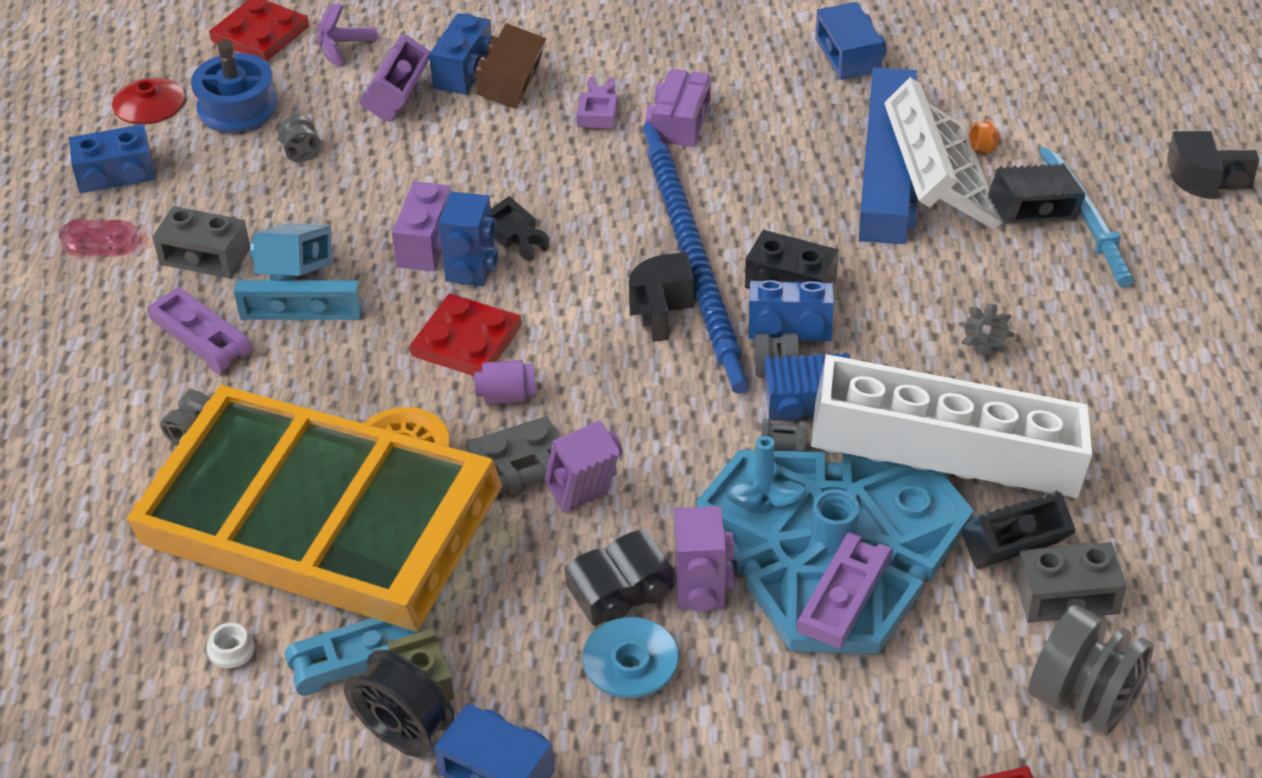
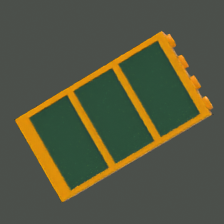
(317, 505)

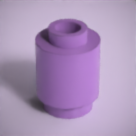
(505, 382)

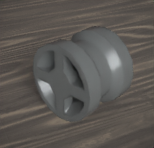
(299, 138)

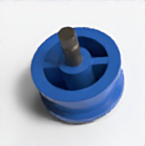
(234, 90)

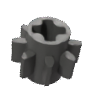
(997, 335)

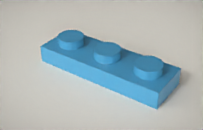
(298, 299)

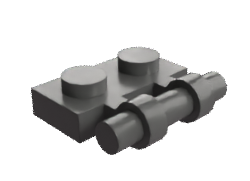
(517, 449)

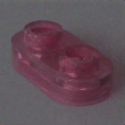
(98, 237)

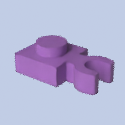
(598, 106)

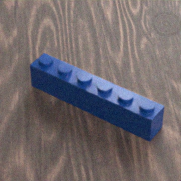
(886, 179)

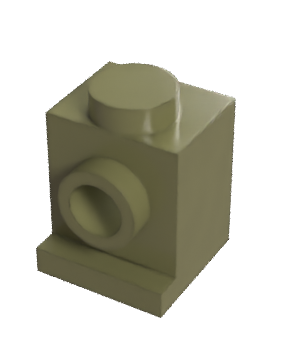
(425, 653)

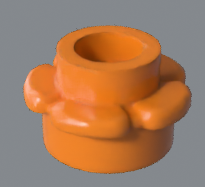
(984, 136)

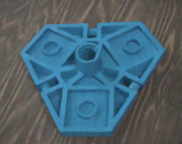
(881, 501)

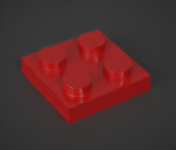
(260, 28)
(465, 334)

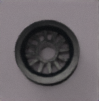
(399, 703)

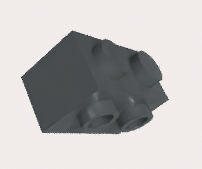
(201, 242)
(1067, 576)

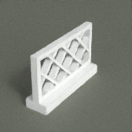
(939, 155)

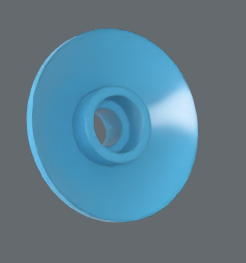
(630, 642)

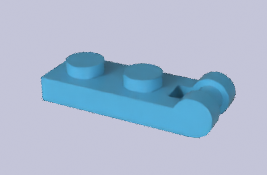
(344, 650)

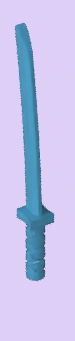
(1106, 242)

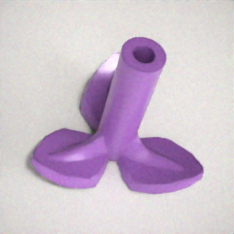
(330, 34)

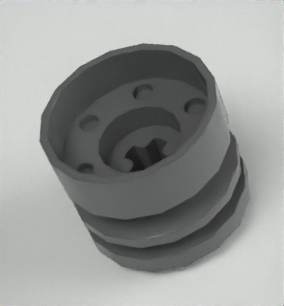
(1101, 674)

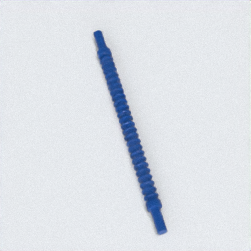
(687, 234)

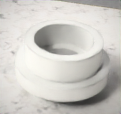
(227, 636)

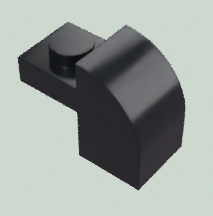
(1204, 170)
(659, 287)

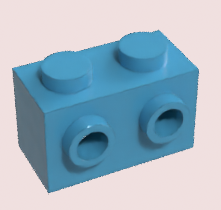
(291, 250)

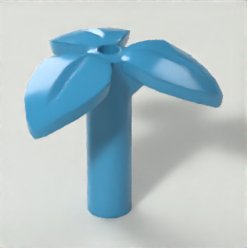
(762, 472)

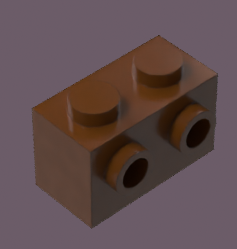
(509, 65)

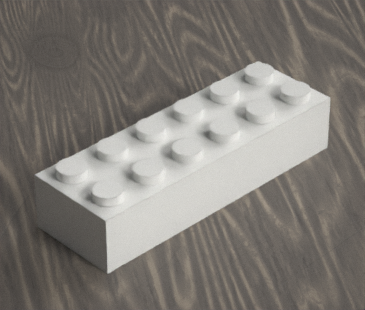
(952, 426)

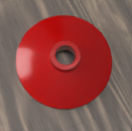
(148, 101)

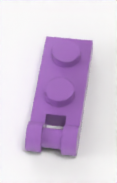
(199, 329)
(844, 590)

